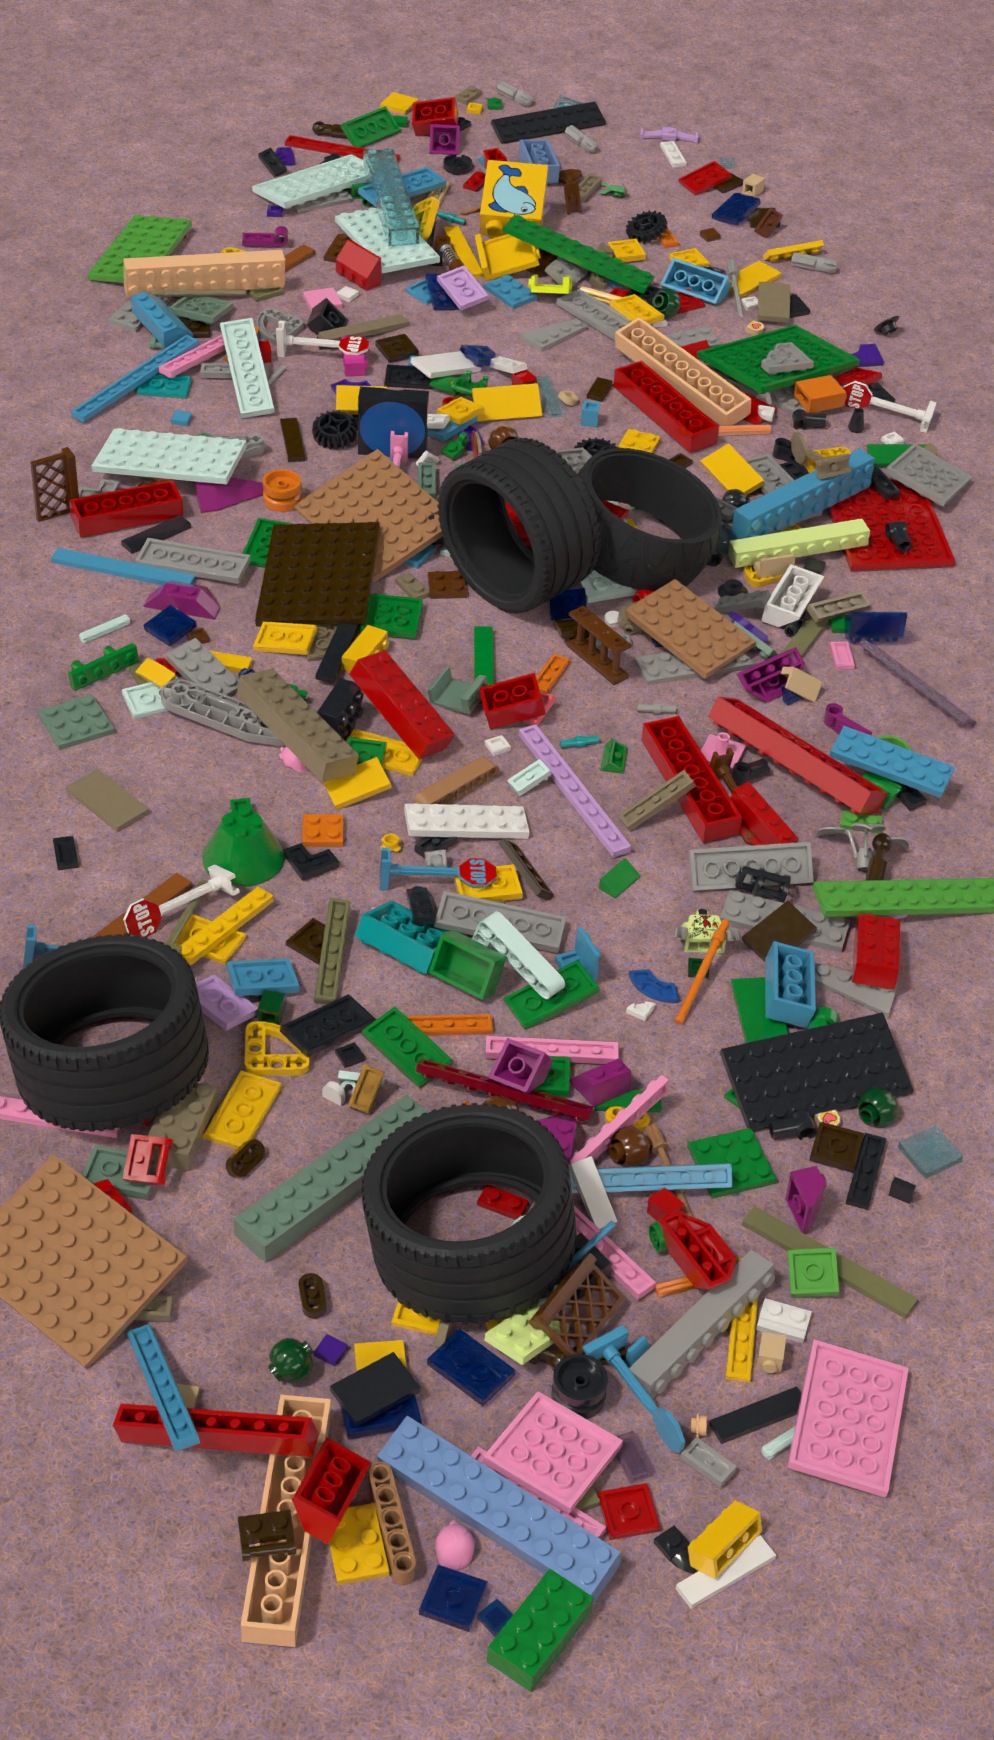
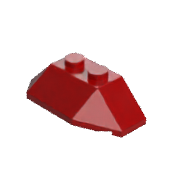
(698, 1250)

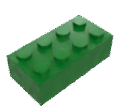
(539, 1630)

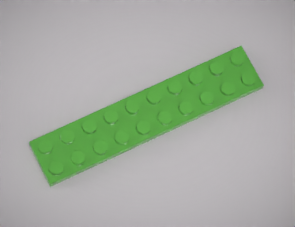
(905, 897)

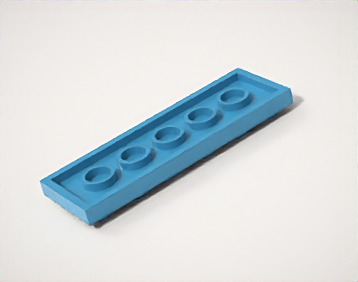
(416, 183)
(892, 761)

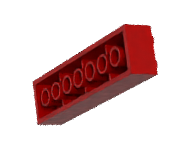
(666, 406)
(708, 803)

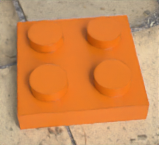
(322, 830)

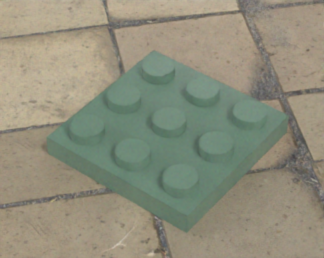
(201, 308)
(75, 722)

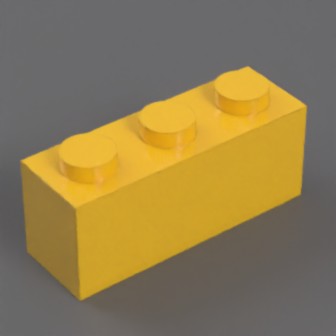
(367, 643)
(724, 1539)

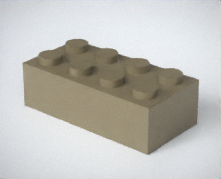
(186, 1125)

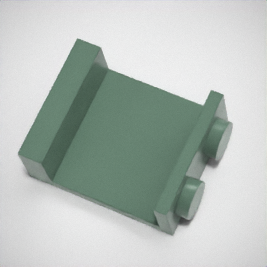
(455, 693)

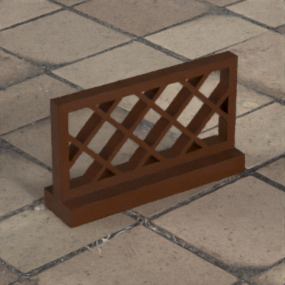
(69, 479)
(567, 1289)

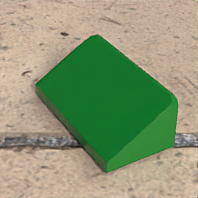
(614, 757)
(618, 878)

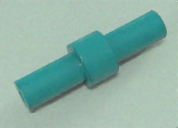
(451, 218)
(579, 741)

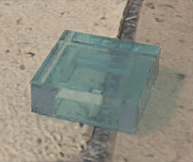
(727, 163)

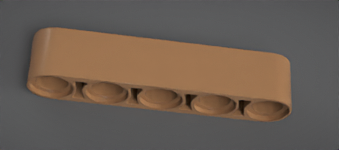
(459, 782)
(392, 1534)

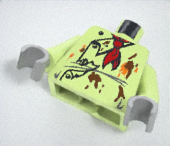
(700, 930)

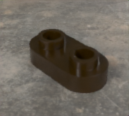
(243, 1159)
(312, 1297)

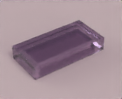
(633, 1458)

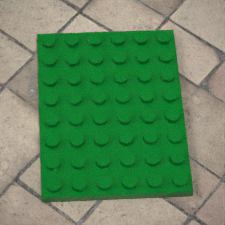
(744, 358)

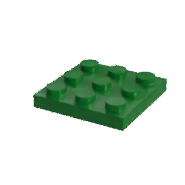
(394, 614)
(744, 1153)

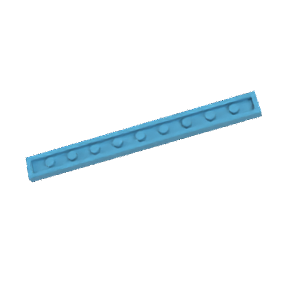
(132, 379)

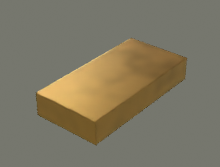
(366, 1088)

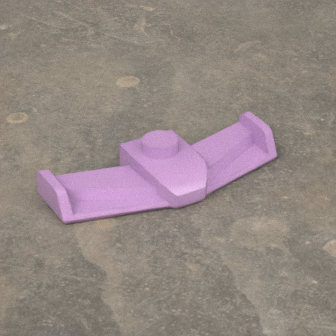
(669, 134)

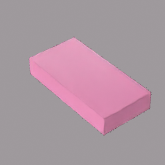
(842, 655)

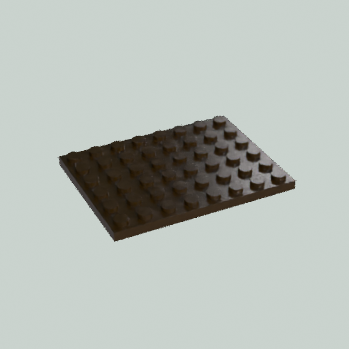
(319, 573)

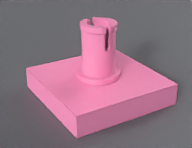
(720, 744)

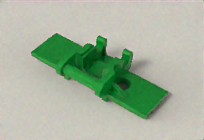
(458, 385)

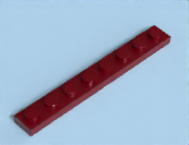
(474, 1081)

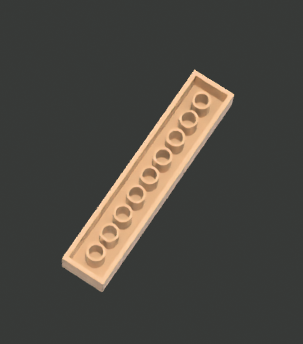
(205, 272)
(683, 372)
(279, 1580)

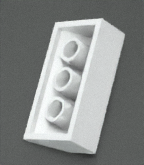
(791, 596)

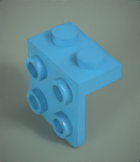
(584, 952)

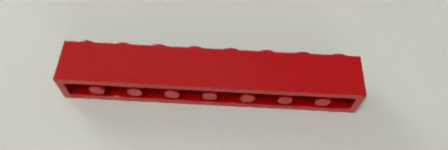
(223, 1430)

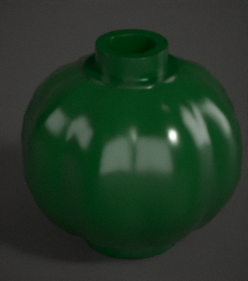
(667, 302)
(876, 1105)
(291, 1360)

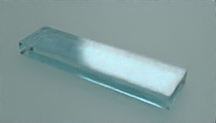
(550, 398)

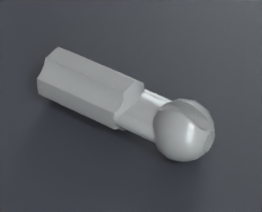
(515, 94)
(581, 139)
(814, 263)

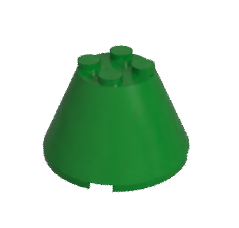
(244, 848)

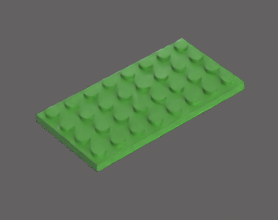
(139, 239)

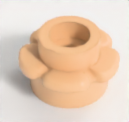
(699, 1425)

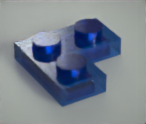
(478, 354)

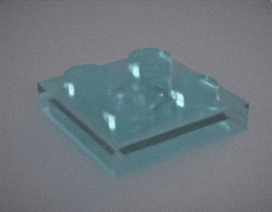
(930, 1151)

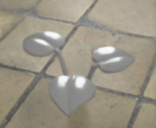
(865, 853)

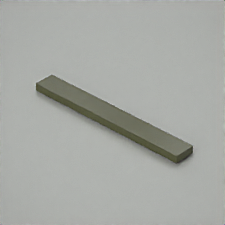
(848, 1271)

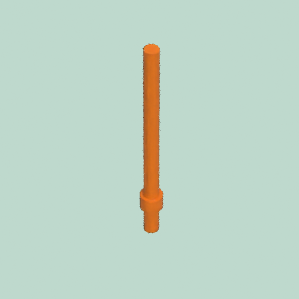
(717, 940)

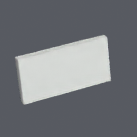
(444, 364)

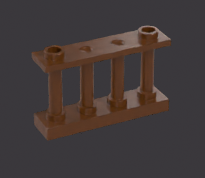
(590, 653)

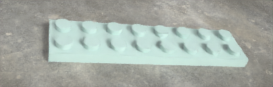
(247, 368)

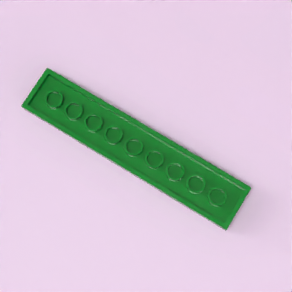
(578, 253)

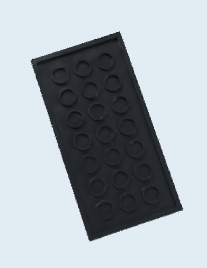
(814, 1070)

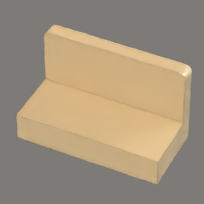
(773, 565)
(801, 683)

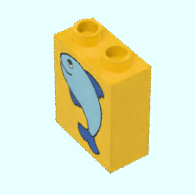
(512, 190)

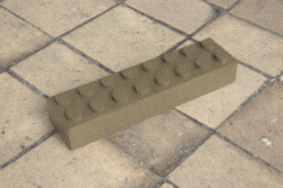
(297, 725)

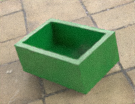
(467, 964)

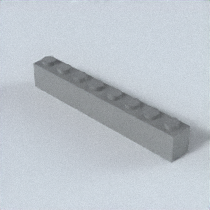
(702, 1324)

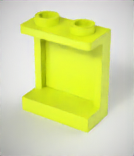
(566, 288)

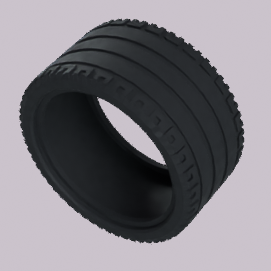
(549, 505)
(116, 1080)
(483, 1275)

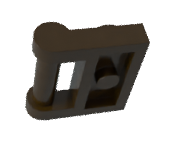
(568, 628)
(266, 1528)

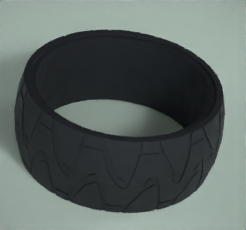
(664, 491)

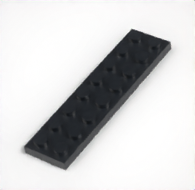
(547, 122)

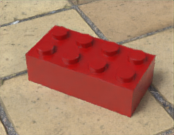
(876, 951)

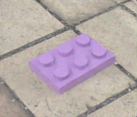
(462, 287)
(222, 1005)

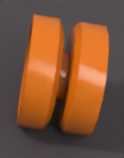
(281, 490)

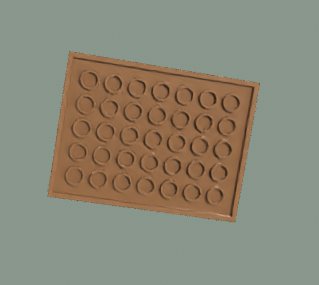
(378, 493)
(78, 1261)

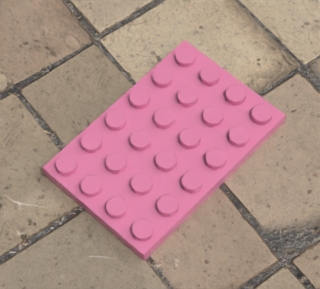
(848, 1418)

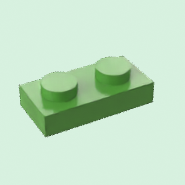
(849, 818)

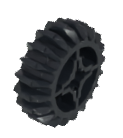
(335, 429)

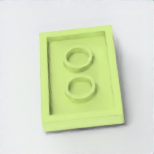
(518, 1338)

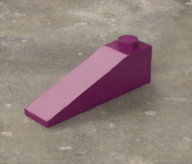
(215, 496)

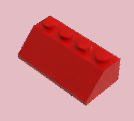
(328, 1489)

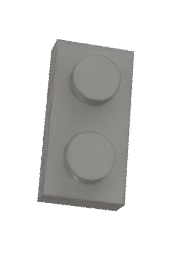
(708, 1462)

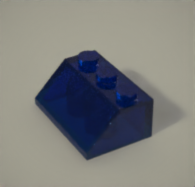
(875, 626)

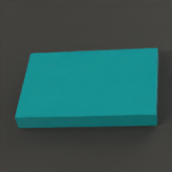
(163, 386)

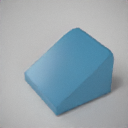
(636, 1350)

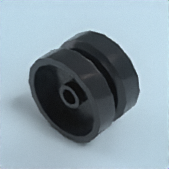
(580, 1384)

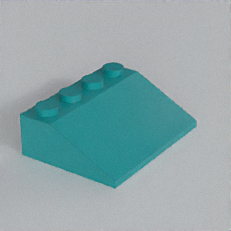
(394, 934)

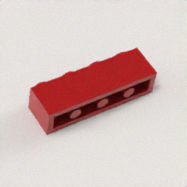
(761, 816)

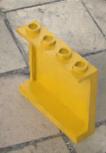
(505, 255)

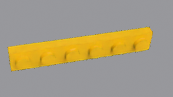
(226, 924)

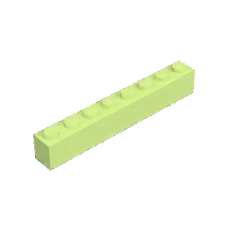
(799, 542)

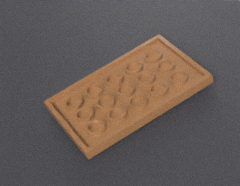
(689, 628)

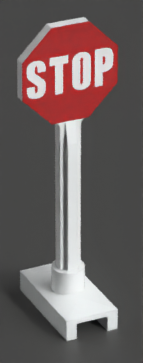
(350, 345)
(860, 397)
(145, 916)

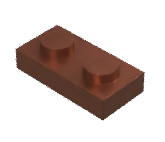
(768, 223)

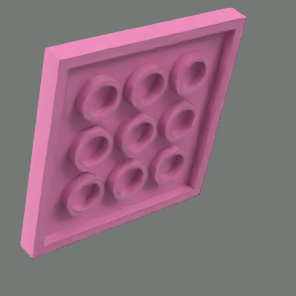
(552, 1452)

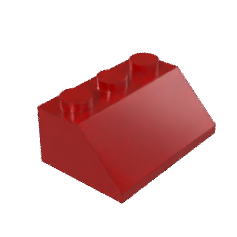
(359, 265)

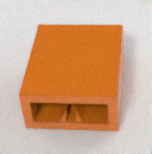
(820, 394)

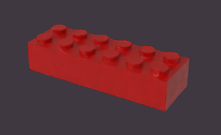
(126, 508)
(401, 704)

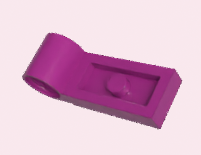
(266, 239)
(835, 720)

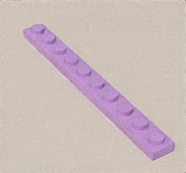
(575, 791)

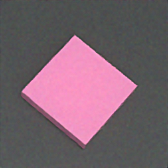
(316, 296)

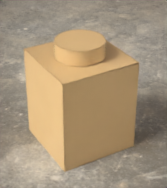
(753, 185)
(771, 1352)

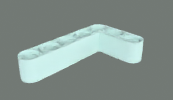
(502, 936)

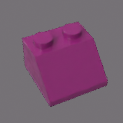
(444, 139)
(520, 1066)
(603, 1082)
(805, 1195)

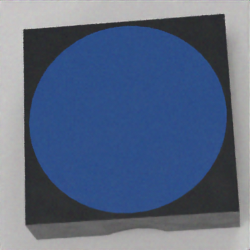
(392, 410)

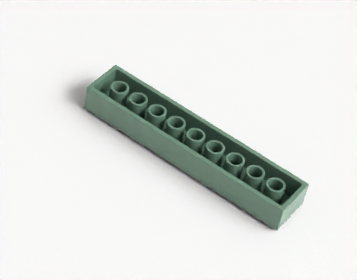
(319, 1187)

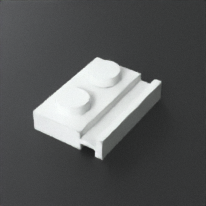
(784, 1320)

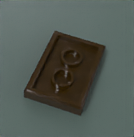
(783, 925)

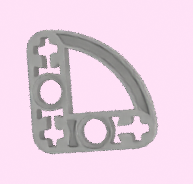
(293, 324)

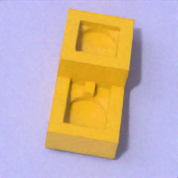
(155, 673)

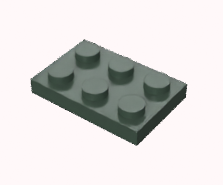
(110, 1164)

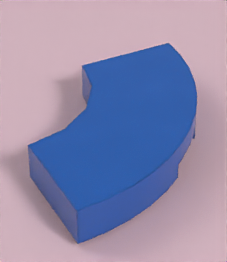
(652, 987)

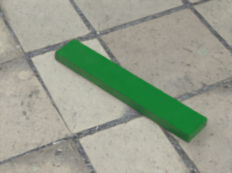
(483, 653)

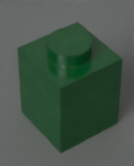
(272, 1007)

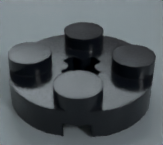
(457, 165)

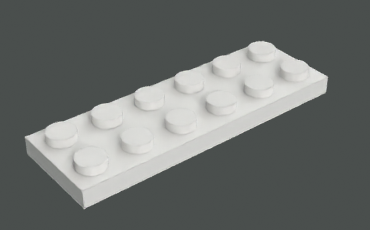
(466, 821)

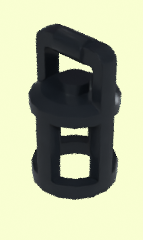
(757, 882)

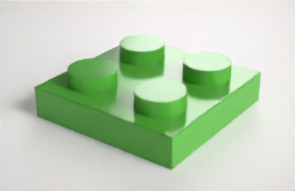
(813, 1272)

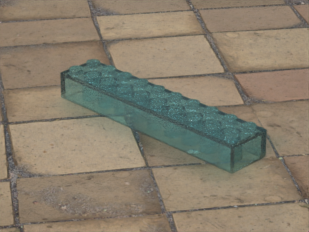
(391, 197)

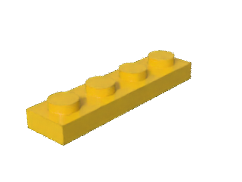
(787, 252)

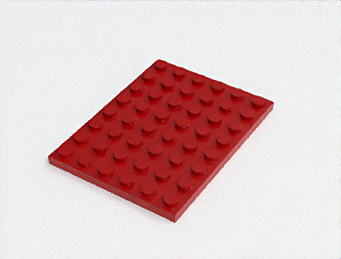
(923, 528)

